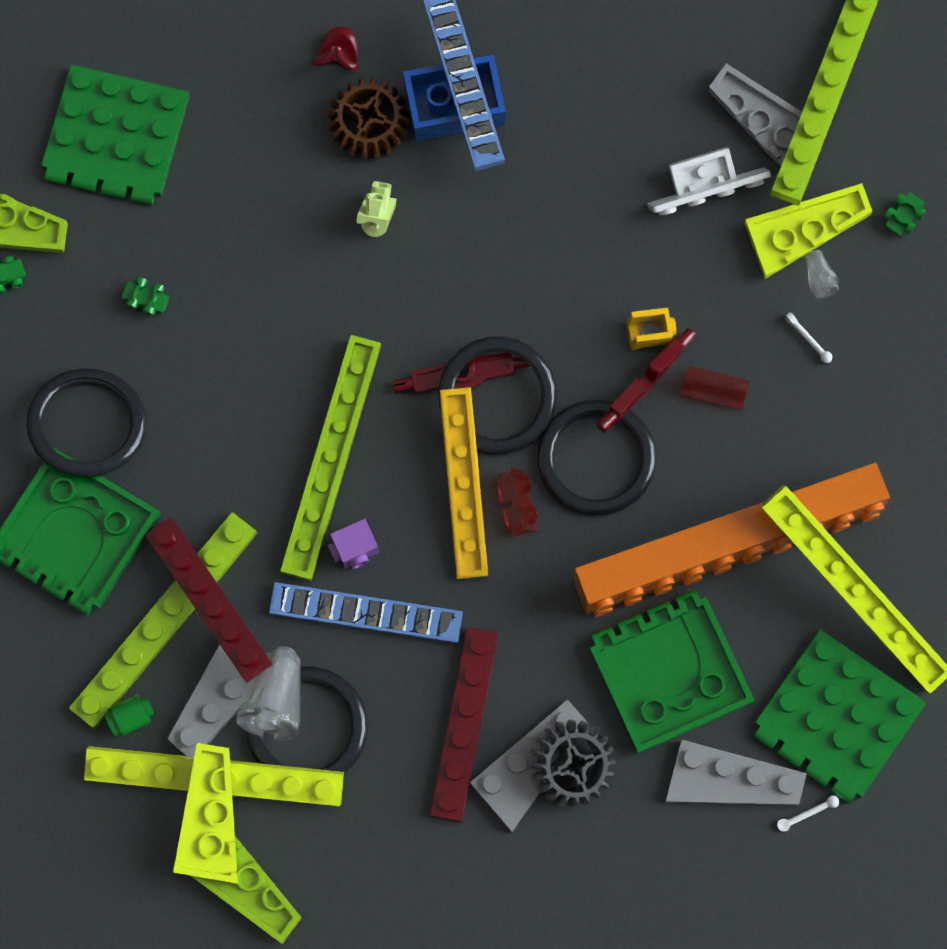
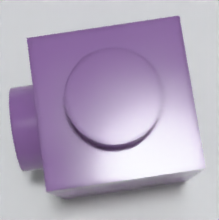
(353, 545)

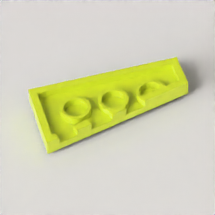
(796, 230)
(207, 827)

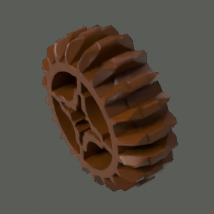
(347, 107)

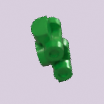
(901, 219)
(11, 272)
(149, 299)

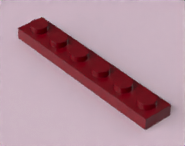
(209, 600)
(464, 725)

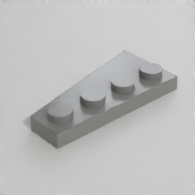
(757, 110)
(210, 705)
(723, 777)
(508, 781)

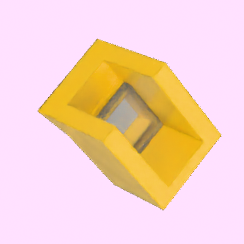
(650, 328)

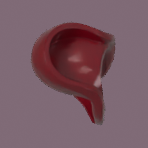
(340, 47)

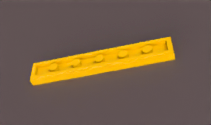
(463, 483)

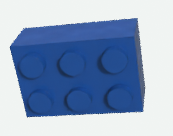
(432, 103)

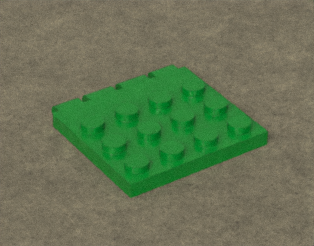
(114, 134)
(74, 535)
(670, 671)
(838, 717)

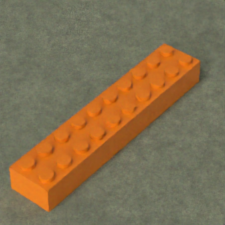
(723, 542)

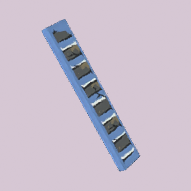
(464, 83)
(366, 613)

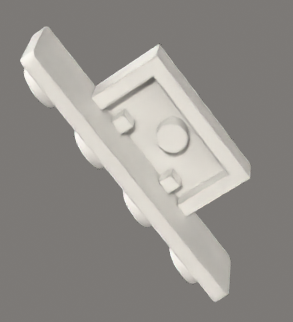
(704, 177)

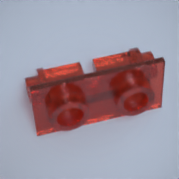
(715, 387)
(523, 513)

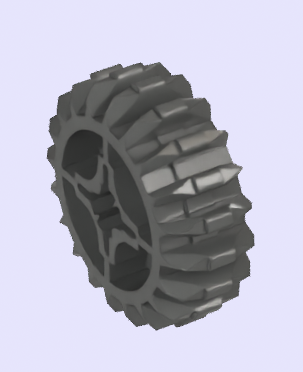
(582, 786)

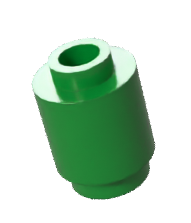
(129, 715)

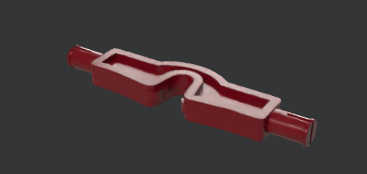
(480, 370)
(642, 386)

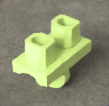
(377, 209)

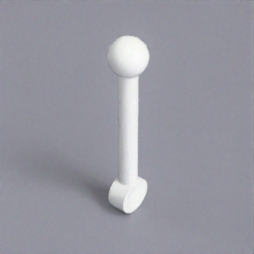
(825, 356)
(783, 824)

